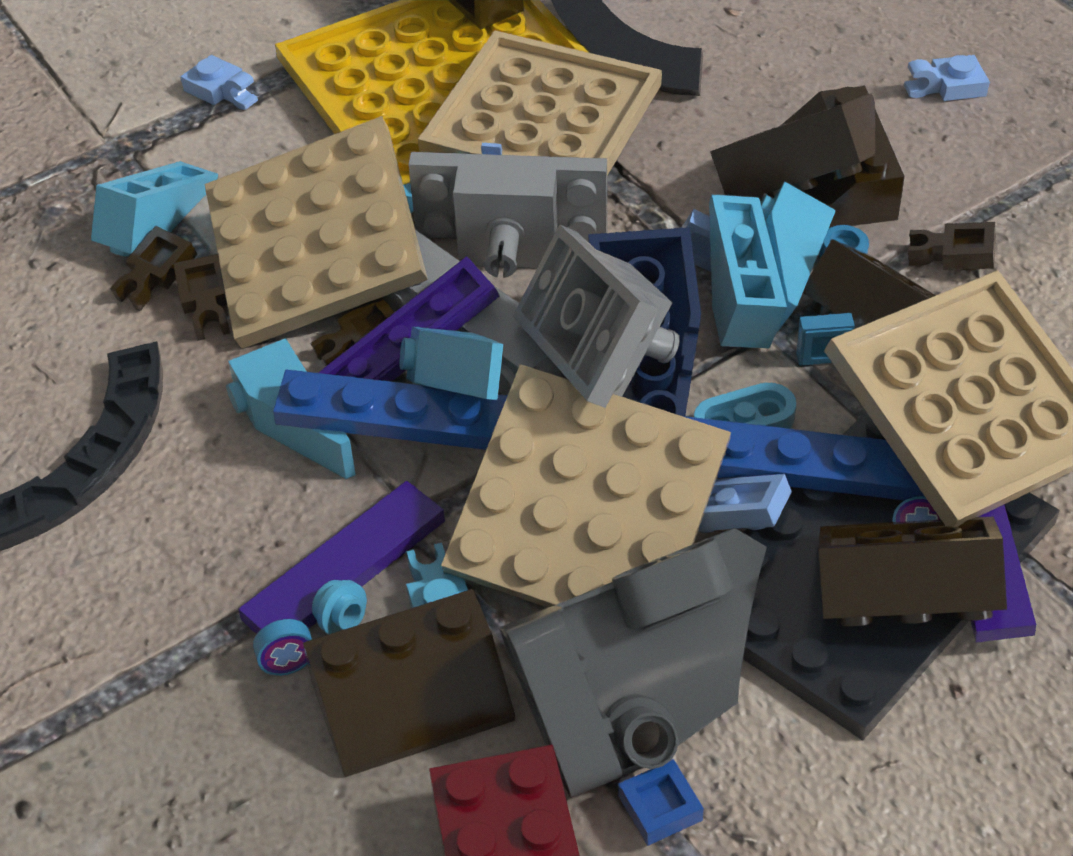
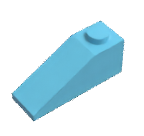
(137, 203)
(796, 234)
(744, 274)
(453, 361)
(255, 391)

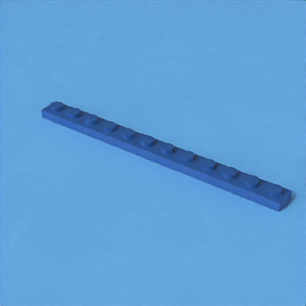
(467, 421)

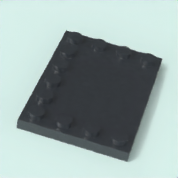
(839, 669)

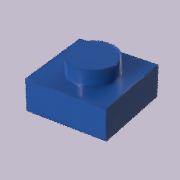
(660, 802)

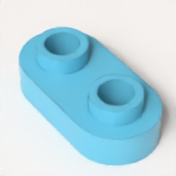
(751, 406)

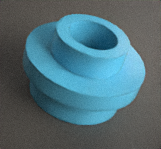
(339, 605)

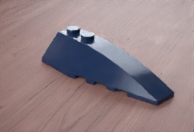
(668, 263)

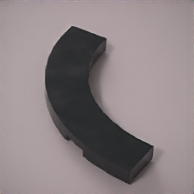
(610, 37)
(98, 457)

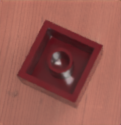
(503, 806)

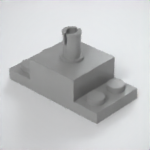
(506, 204)
(594, 316)

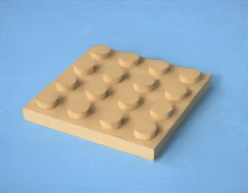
(542, 102)
(313, 233)
(965, 395)
(580, 491)

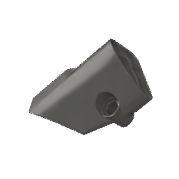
(636, 651)

